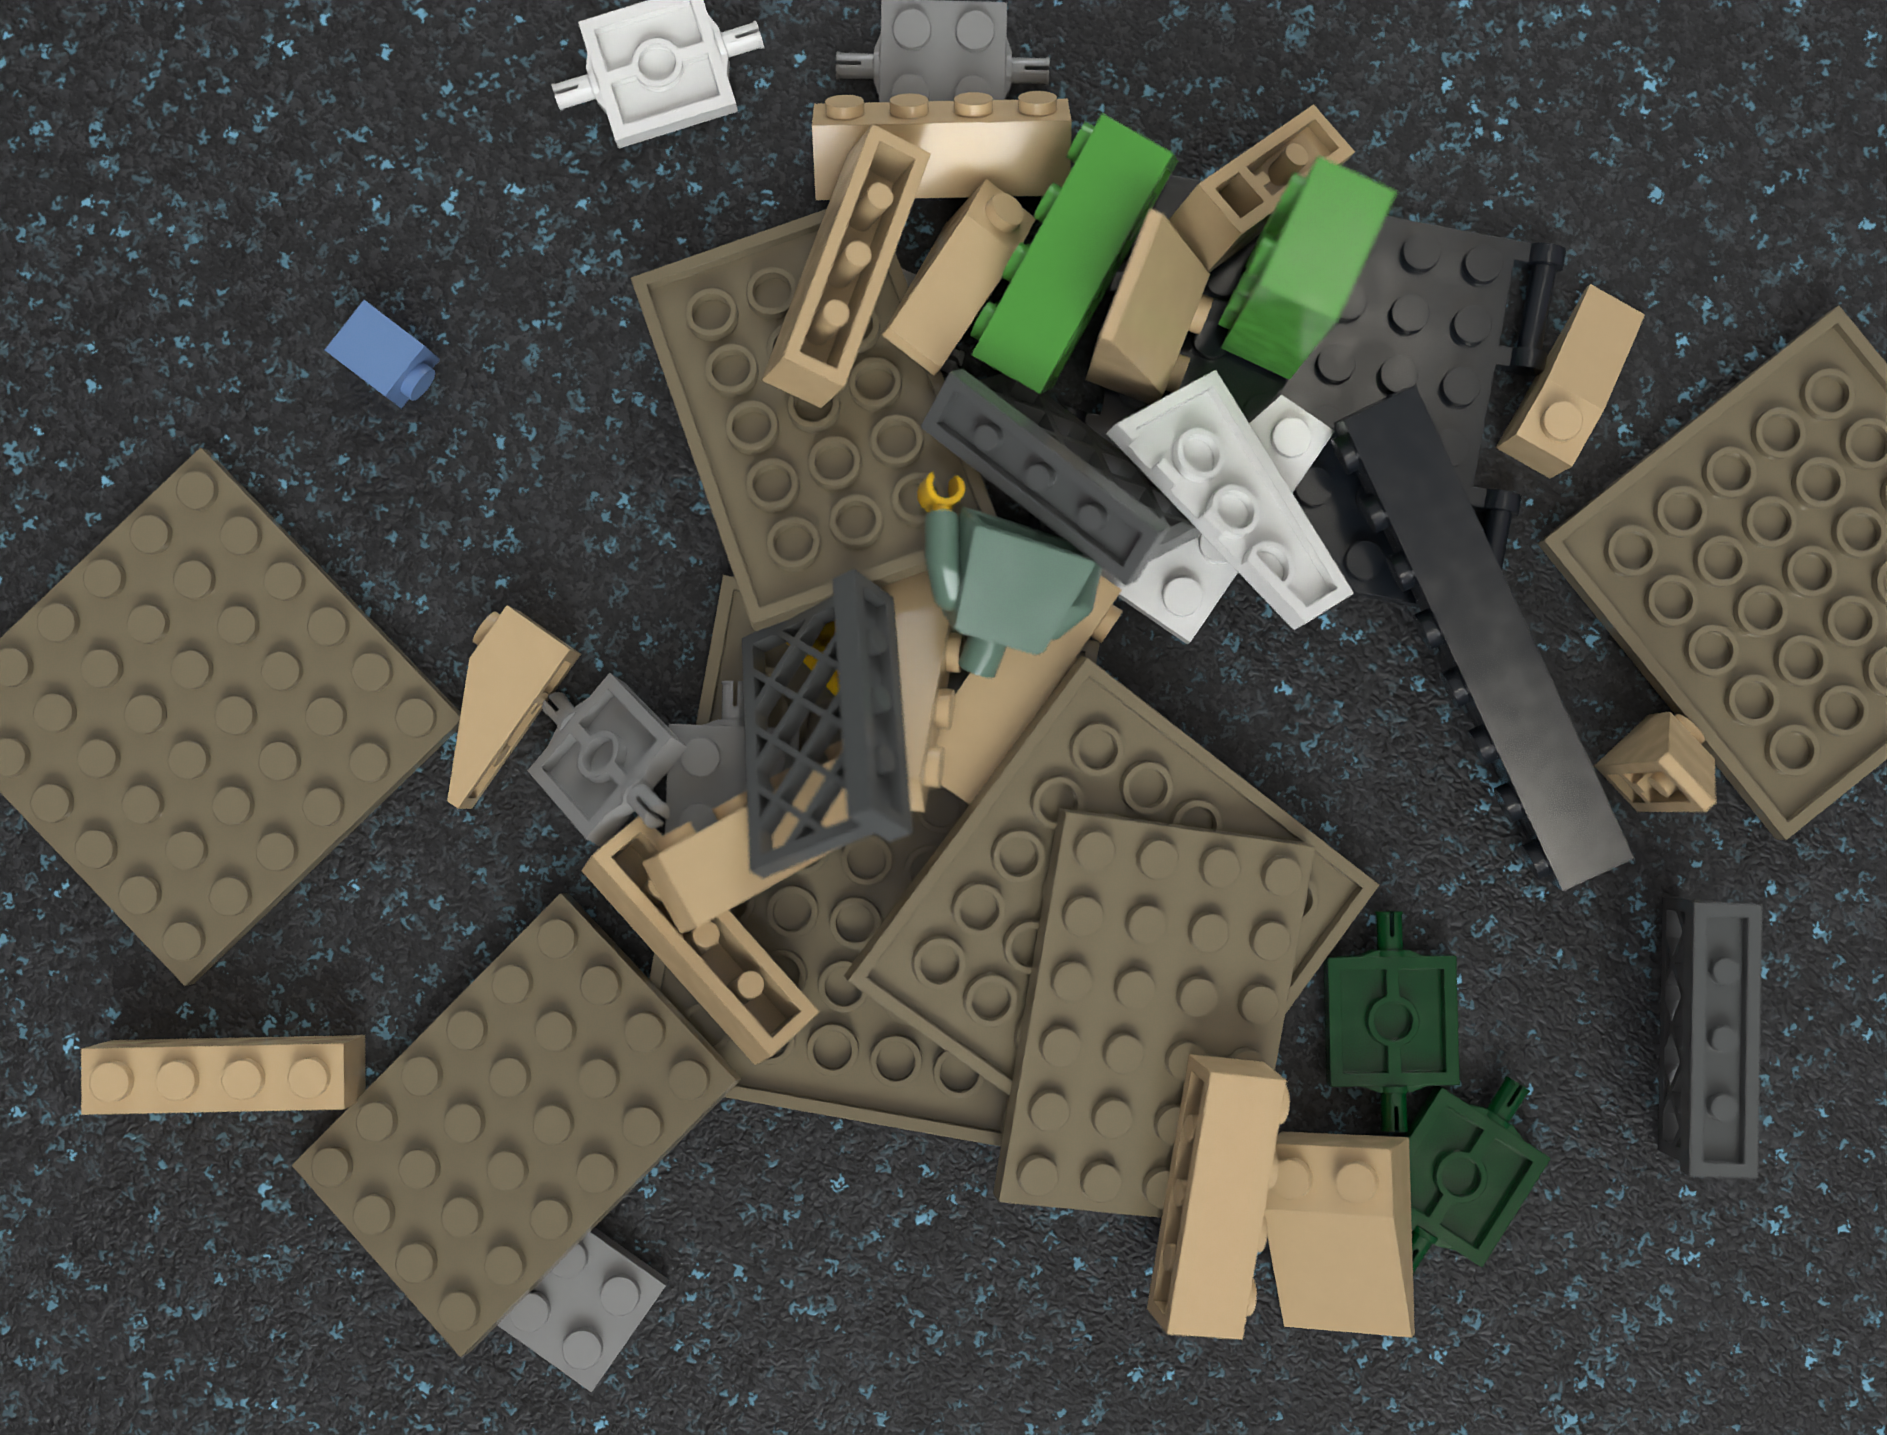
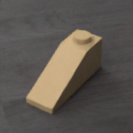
(1239, 198)
(958, 275)
(1574, 386)
(503, 695)
(1662, 766)

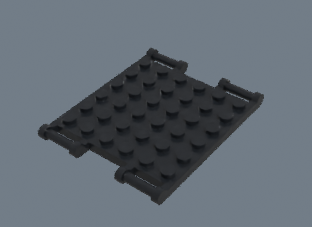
(1417, 316)

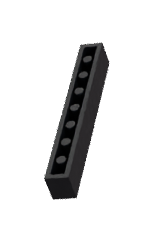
(1481, 638)

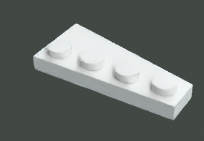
(1228, 487)
(1189, 580)

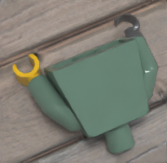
(1001, 580)

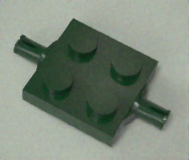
(1391, 1020)
(1468, 1172)

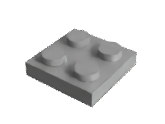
(586, 1308)

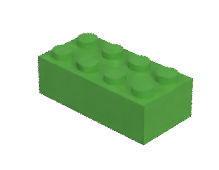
(1074, 254)
(1304, 266)

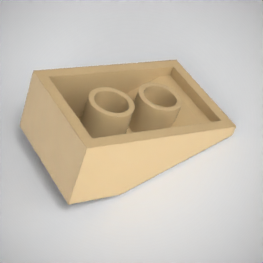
(1151, 316)
(1343, 1233)

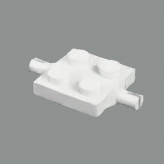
(657, 68)

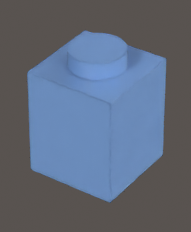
(384, 355)

